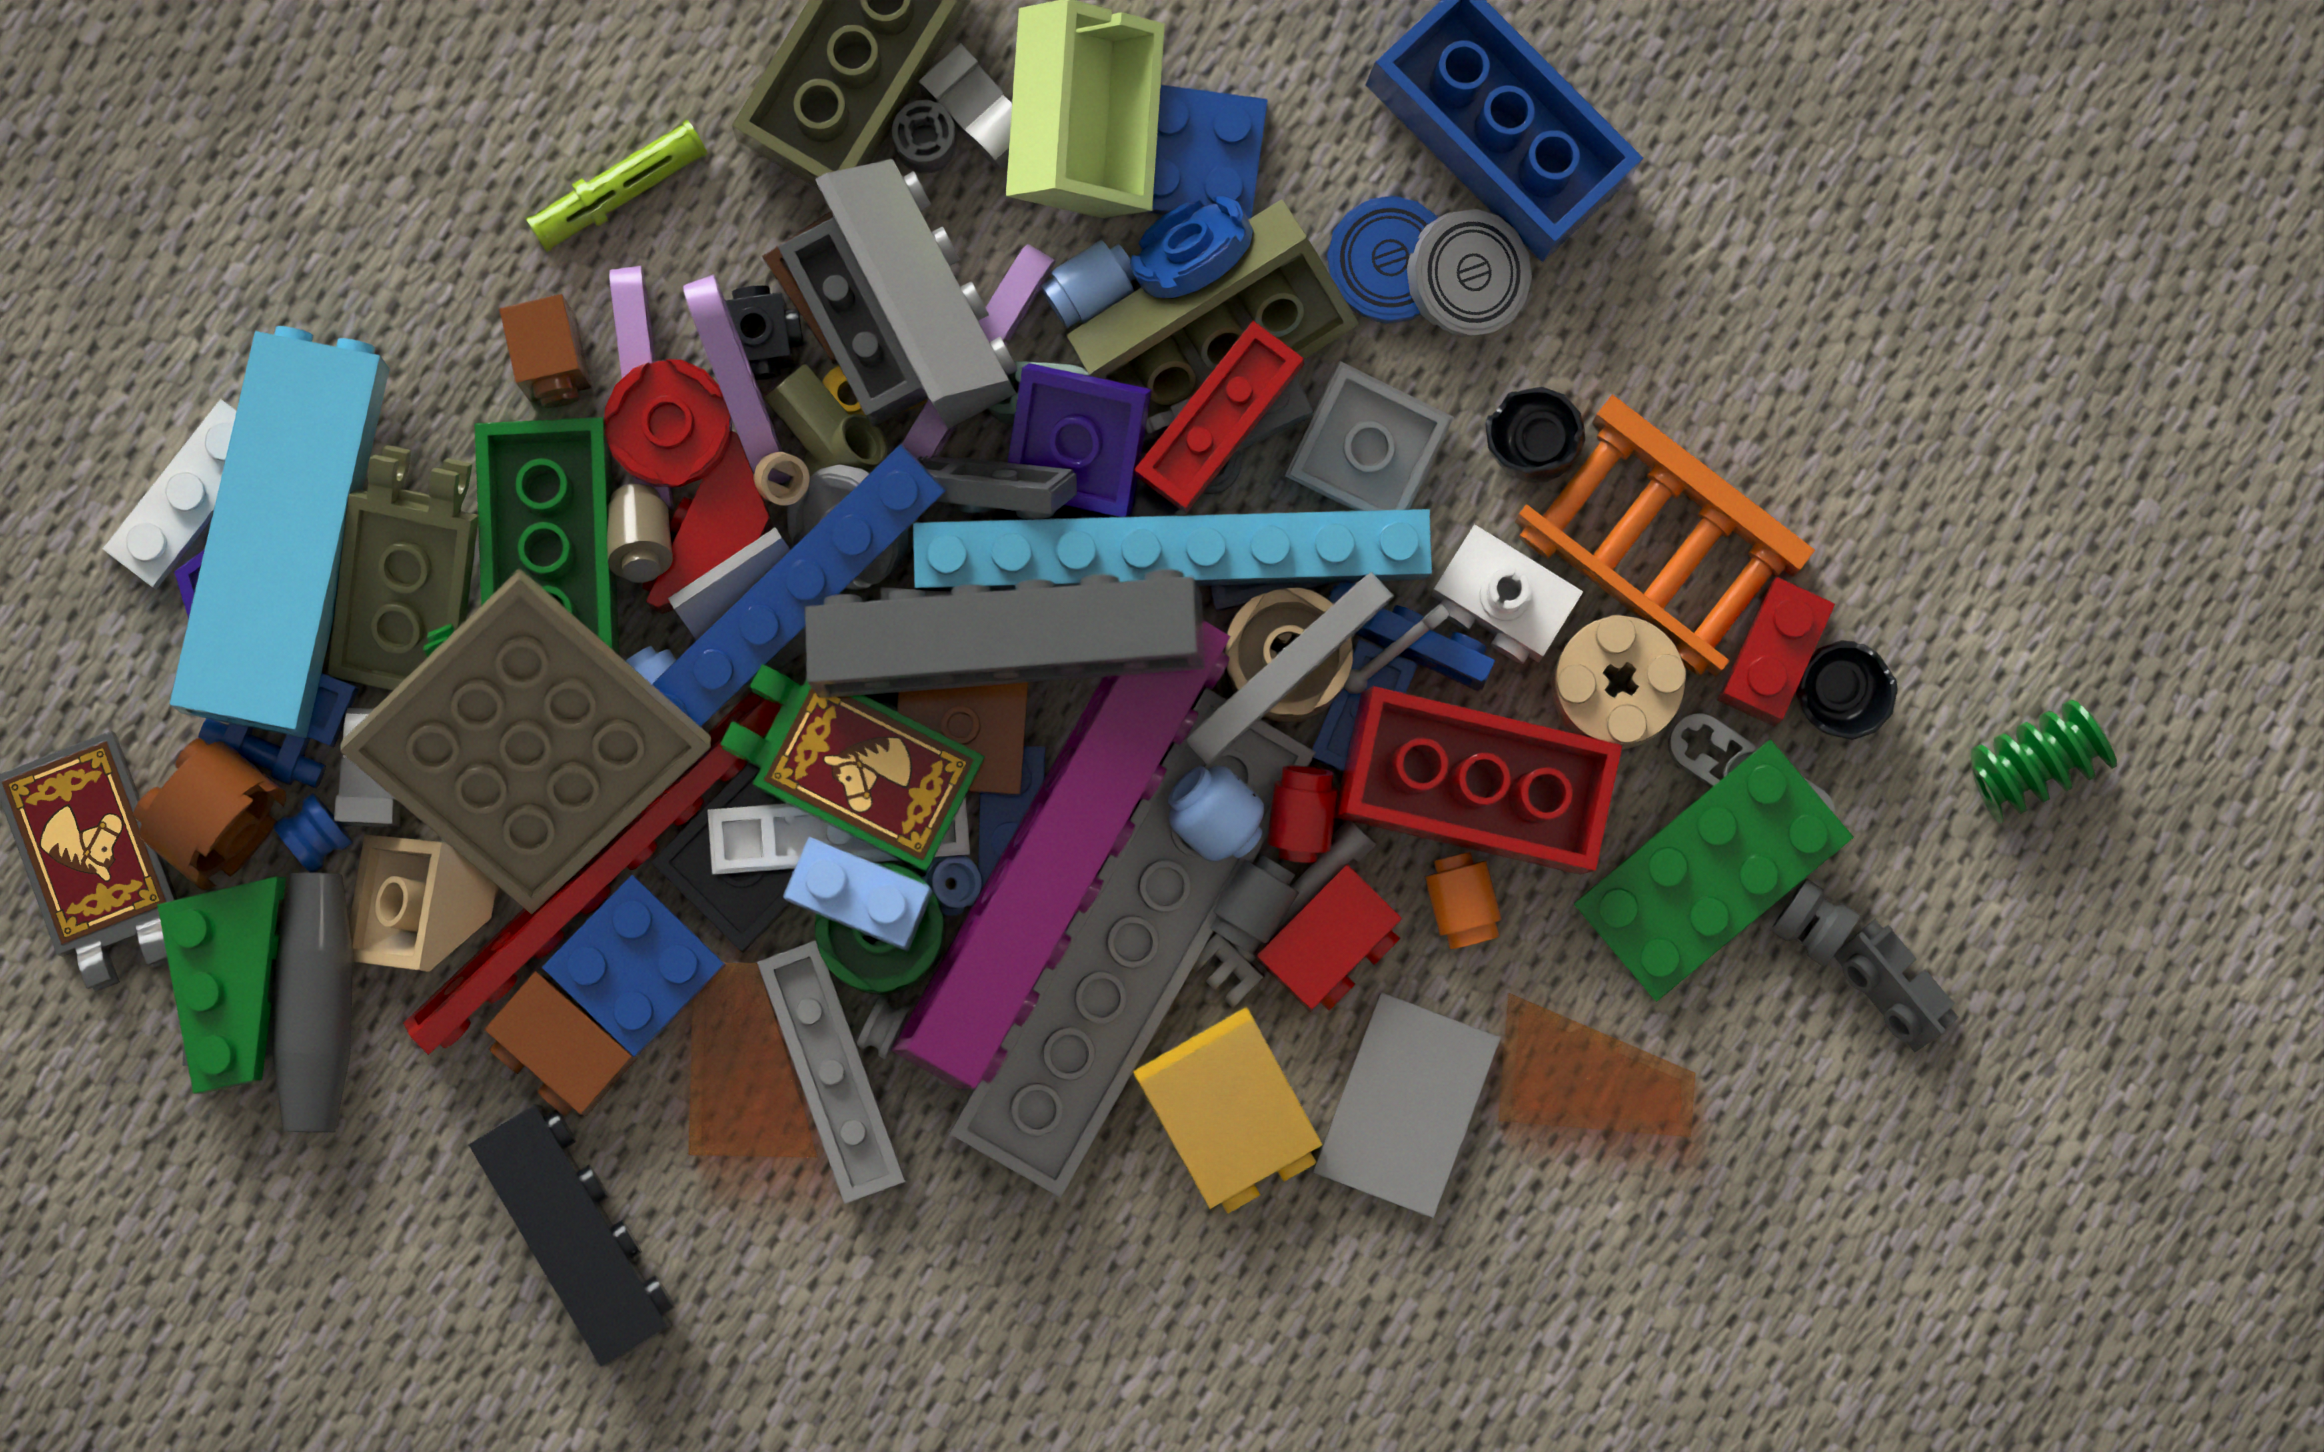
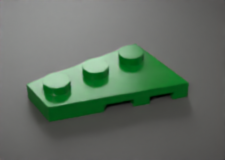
(220, 979)

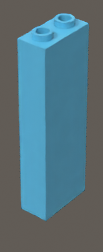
(279, 532)

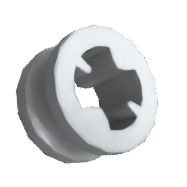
(883, 1026)

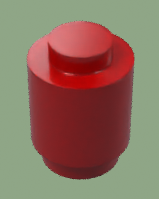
(1302, 813)

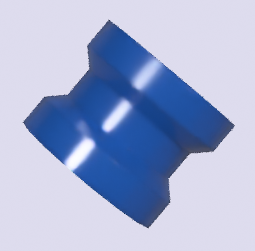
(312, 833)

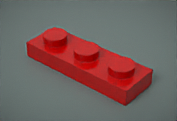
(1219, 417)

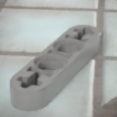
(1289, 668)

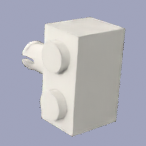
(1505, 596)

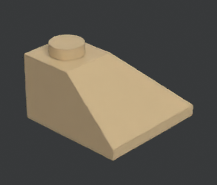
(415, 902)

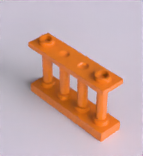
(1671, 474)

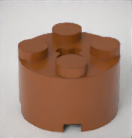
(209, 812)

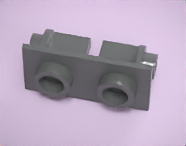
(1911, 1010)

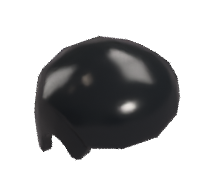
(1551, 438)
(1847, 690)

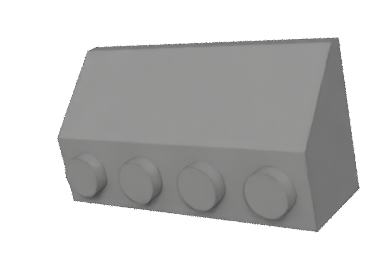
(918, 289)

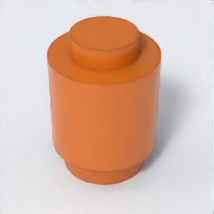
(1463, 900)

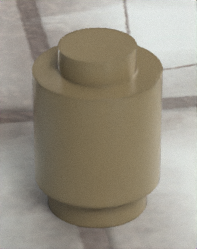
(638, 533)

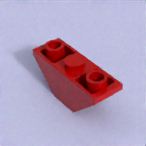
(712, 526)

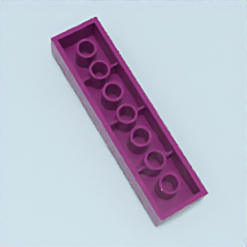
(1052, 869)

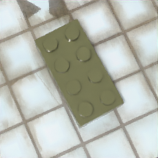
(842, 81)

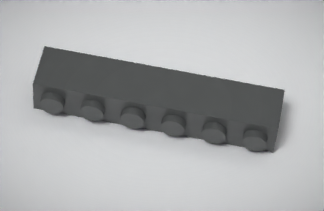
(1005, 635)

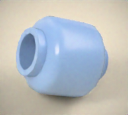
(1216, 813)

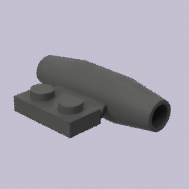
(311, 1003)

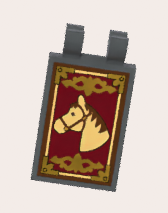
(87, 854)

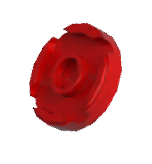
(668, 423)

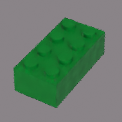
(546, 513)

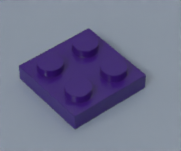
(1083, 427)

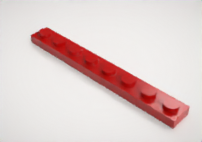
(492, 969)

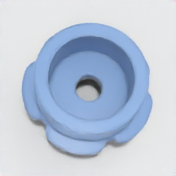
(966, 878)

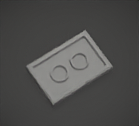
(1406, 1105)

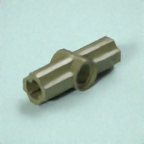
(825, 426)

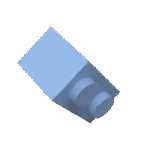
(858, 894)

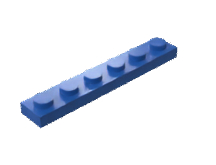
(811, 571)

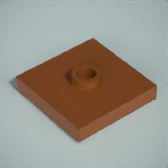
(982, 719)

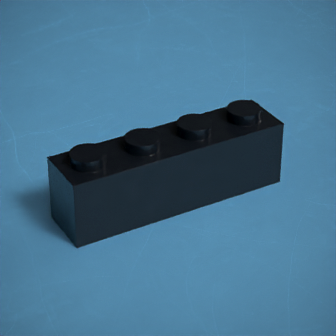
(571, 1233)

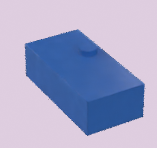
(1503, 121)

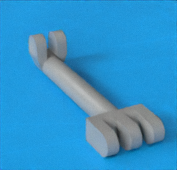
(1349, 844)

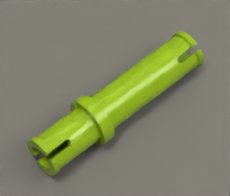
(616, 186)

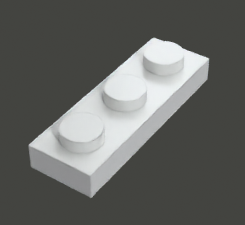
(177, 503)

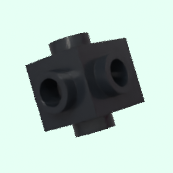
(782, 332)

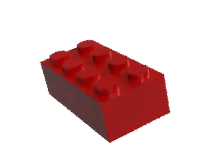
(1478, 781)

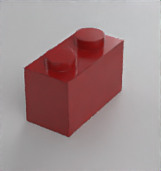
(1776, 652)
(1330, 940)

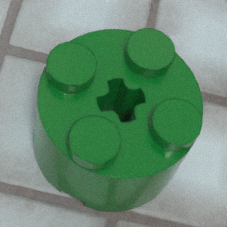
(882, 966)

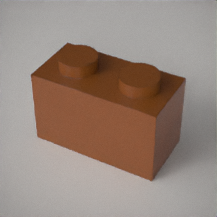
(546, 350)
(559, 1045)

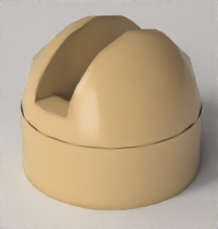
(787, 464)

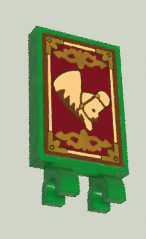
(858, 767)

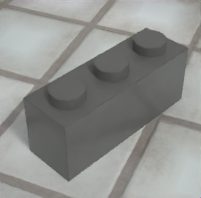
(853, 322)

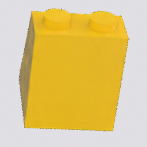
(1229, 1111)

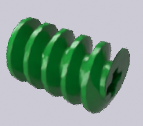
(2039, 758)

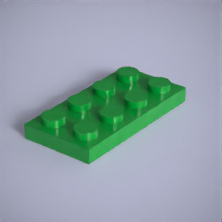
(1713, 870)

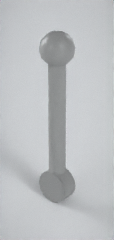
(1358, 679)

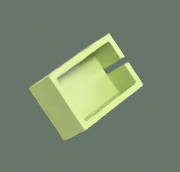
(1085, 109)

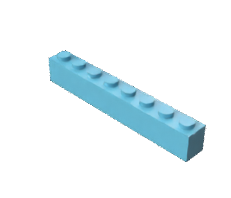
(1208, 547)

